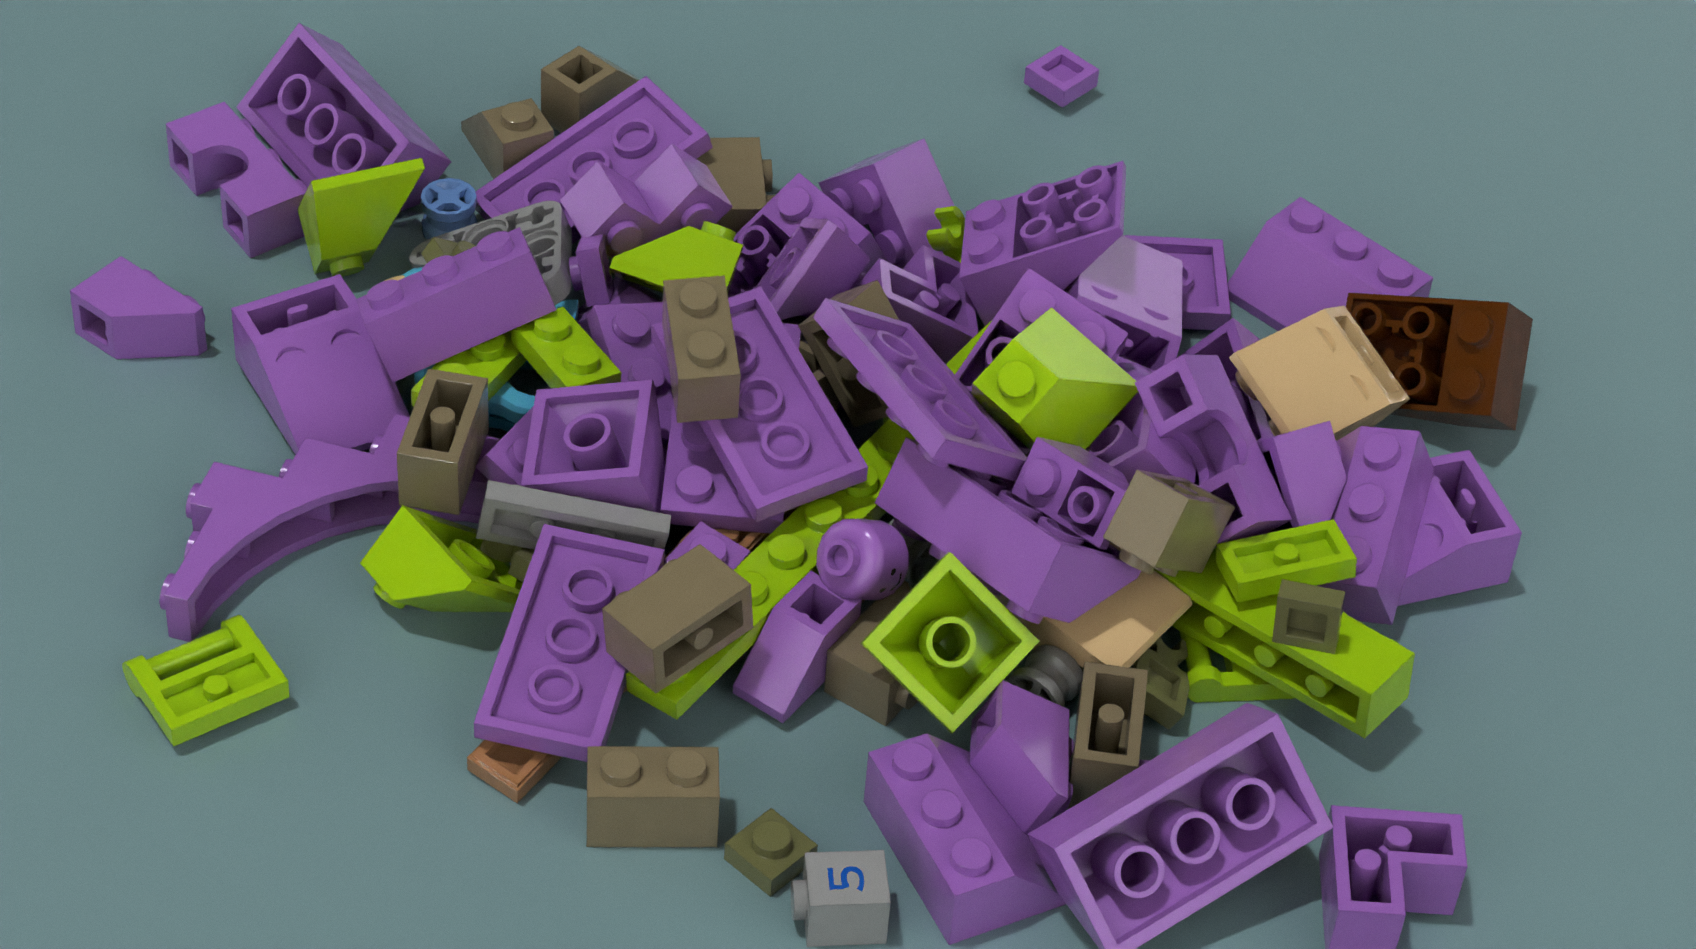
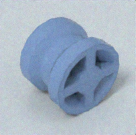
(447, 206)

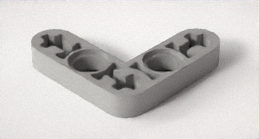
(545, 232)

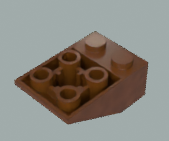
(1450, 355)

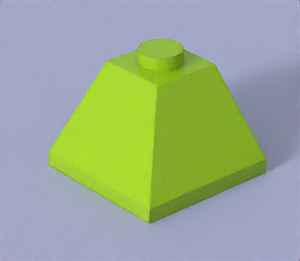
(352, 212)
(681, 256)
(1054, 385)
(438, 567)
(949, 642)

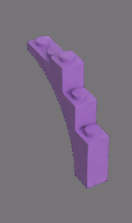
(255, 518)

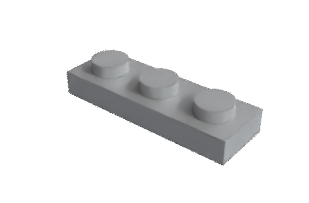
(517, 514)

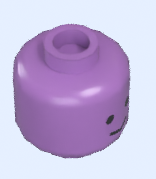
(862, 559)

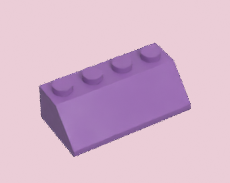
(333, 115)
(1001, 538)
(1182, 829)

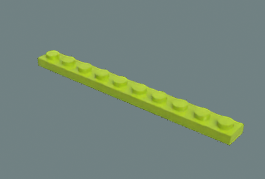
(788, 557)

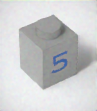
(843, 898)

